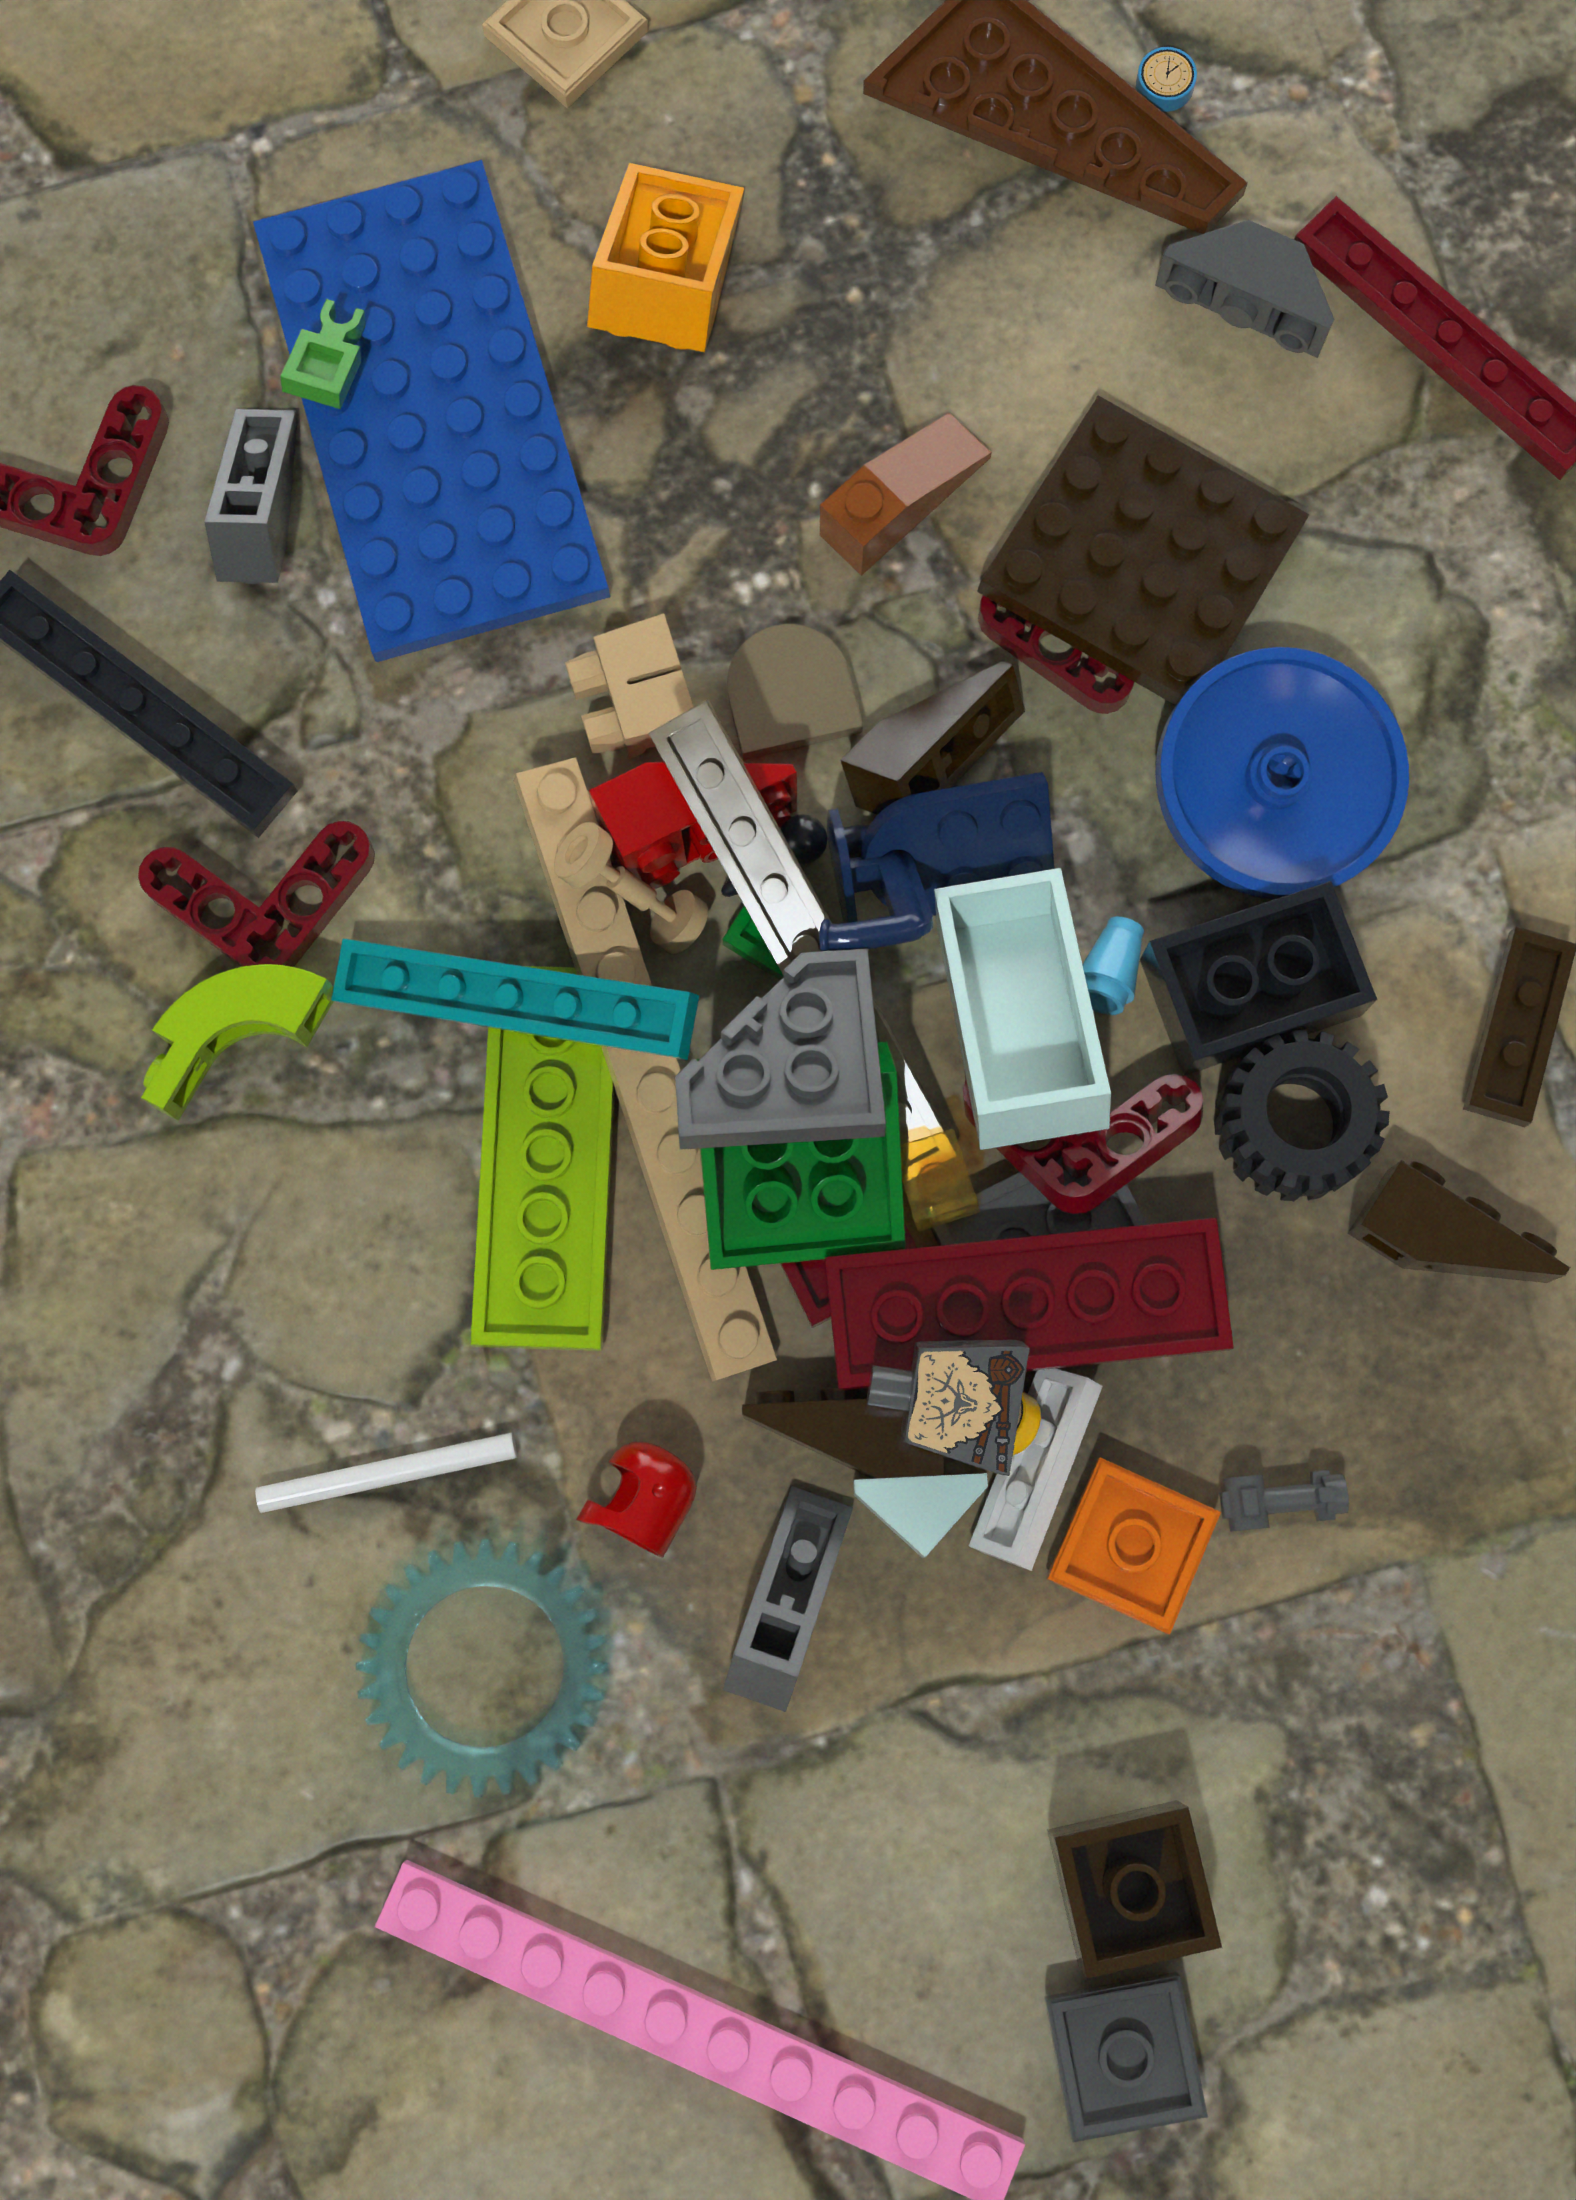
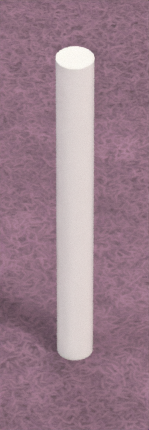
(386, 1472)

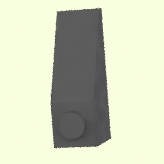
(253, 497)
(787, 1599)

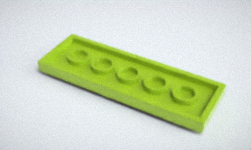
(543, 1193)

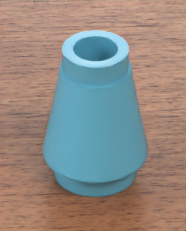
(1114, 965)

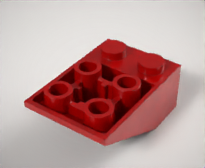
(655, 826)

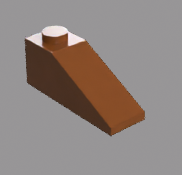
(899, 491)

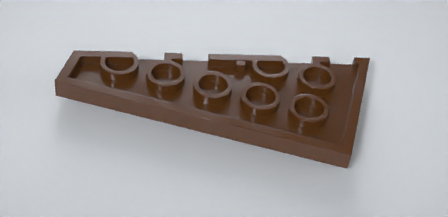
(1041, 96)

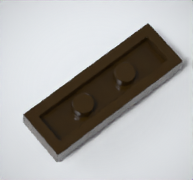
(1520, 1027)

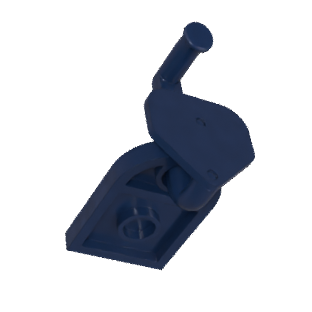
(933, 844)

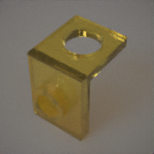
(937, 1180)

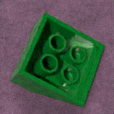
(807, 1196)

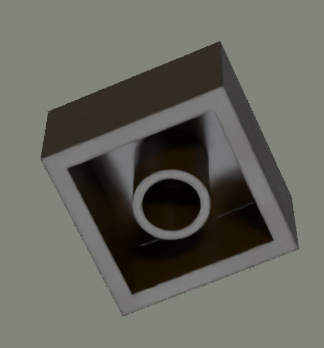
(1134, 1888)

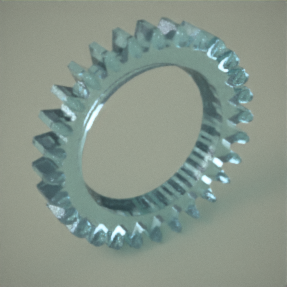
(392, 1683)

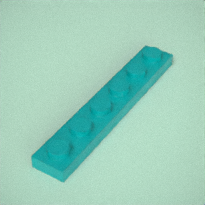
(516, 998)

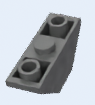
(1252, 282)

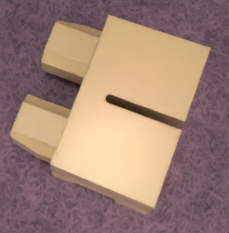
(643, 682)

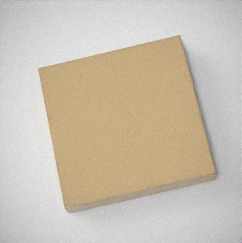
(565, 41)

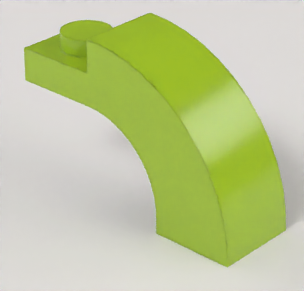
(223, 1012)

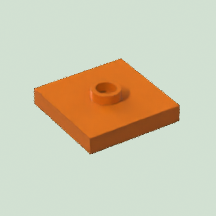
(1133, 1545)

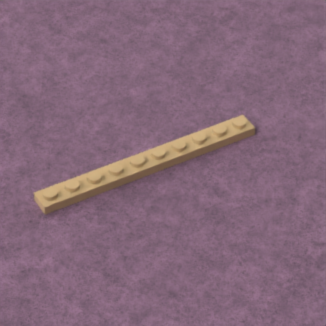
(606, 948)

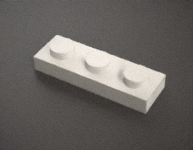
(1025, 1501)

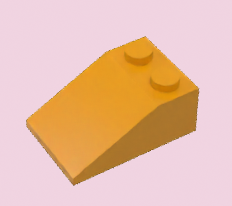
(664, 257)

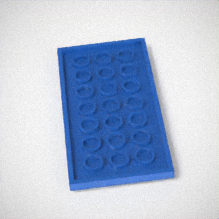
(449, 437)

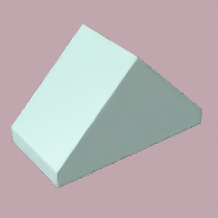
(922, 1506)

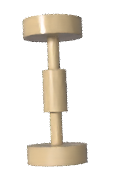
(586, 855)

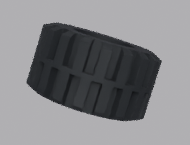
(1334, 1077)

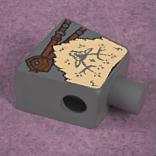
(958, 1399)

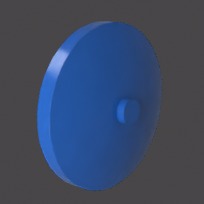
(1282, 772)

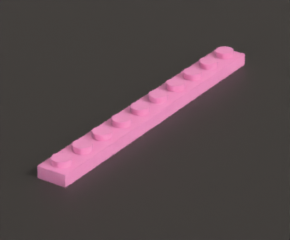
(701, 2034)

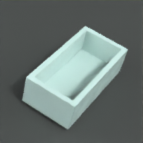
(1022, 1009)

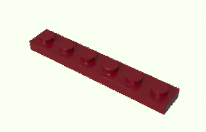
(1443, 334)

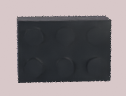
(1257, 977)

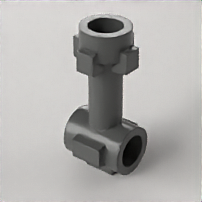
(1249, 1503)

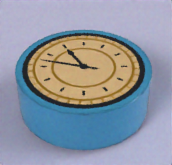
(1167, 78)

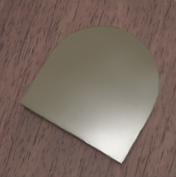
(790, 691)

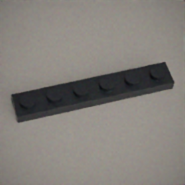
(140, 707)

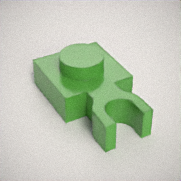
(326, 362)

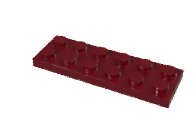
(1061, 1294)

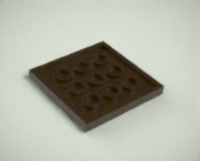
(1142, 552)

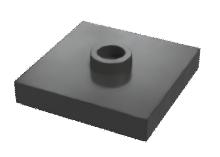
(1125, 2057)

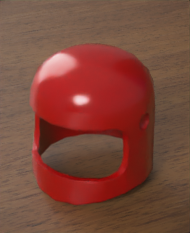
(650, 1499)

